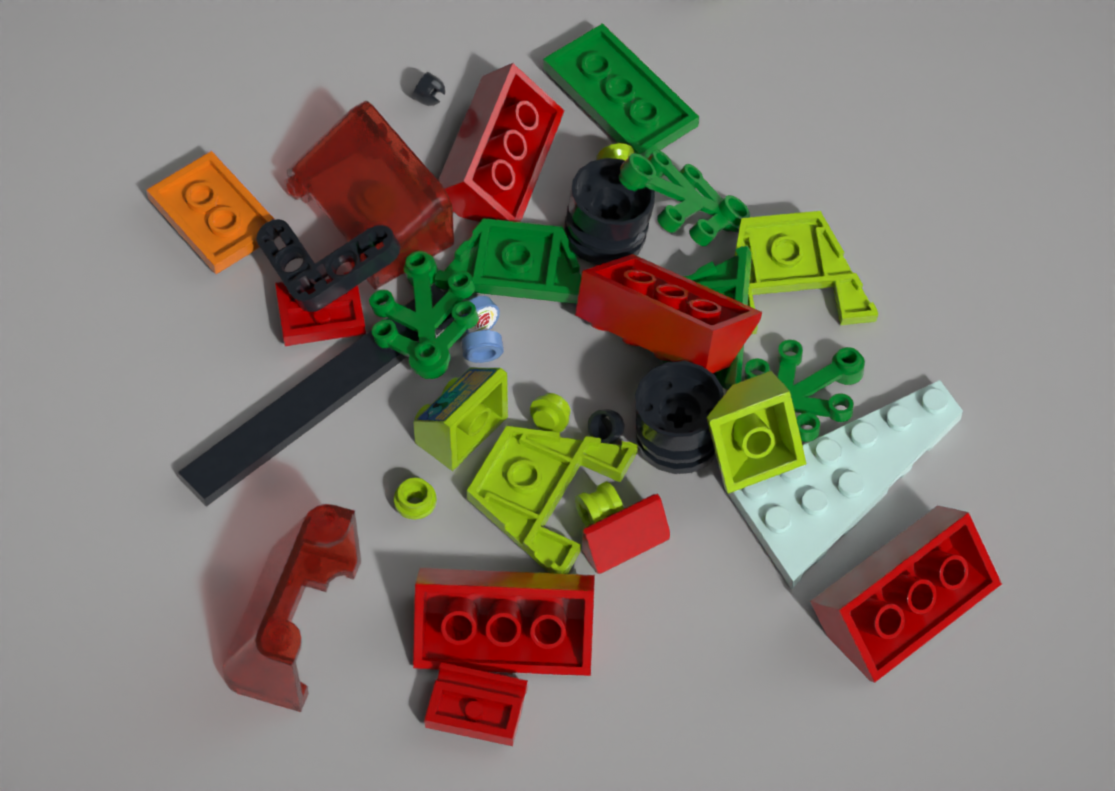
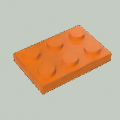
(211, 211)

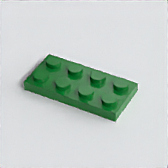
(620, 91)

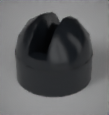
(428, 88)
(604, 428)

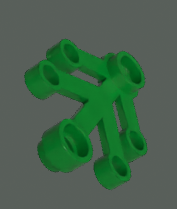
(727, 213)
(431, 355)
(812, 407)

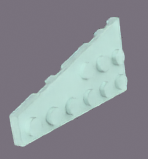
(844, 478)

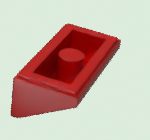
(625, 534)

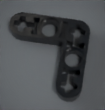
(313, 274)

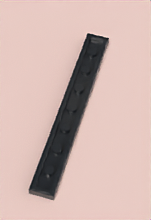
(296, 412)

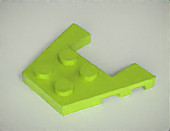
(799, 255)
(527, 480)

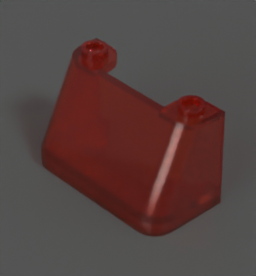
(371, 178)
(267, 641)

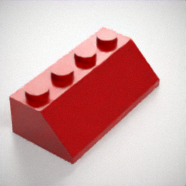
(500, 147)
(665, 312)
(907, 591)
(504, 621)

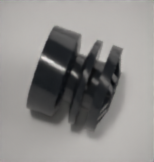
(605, 216)
(673, 416)

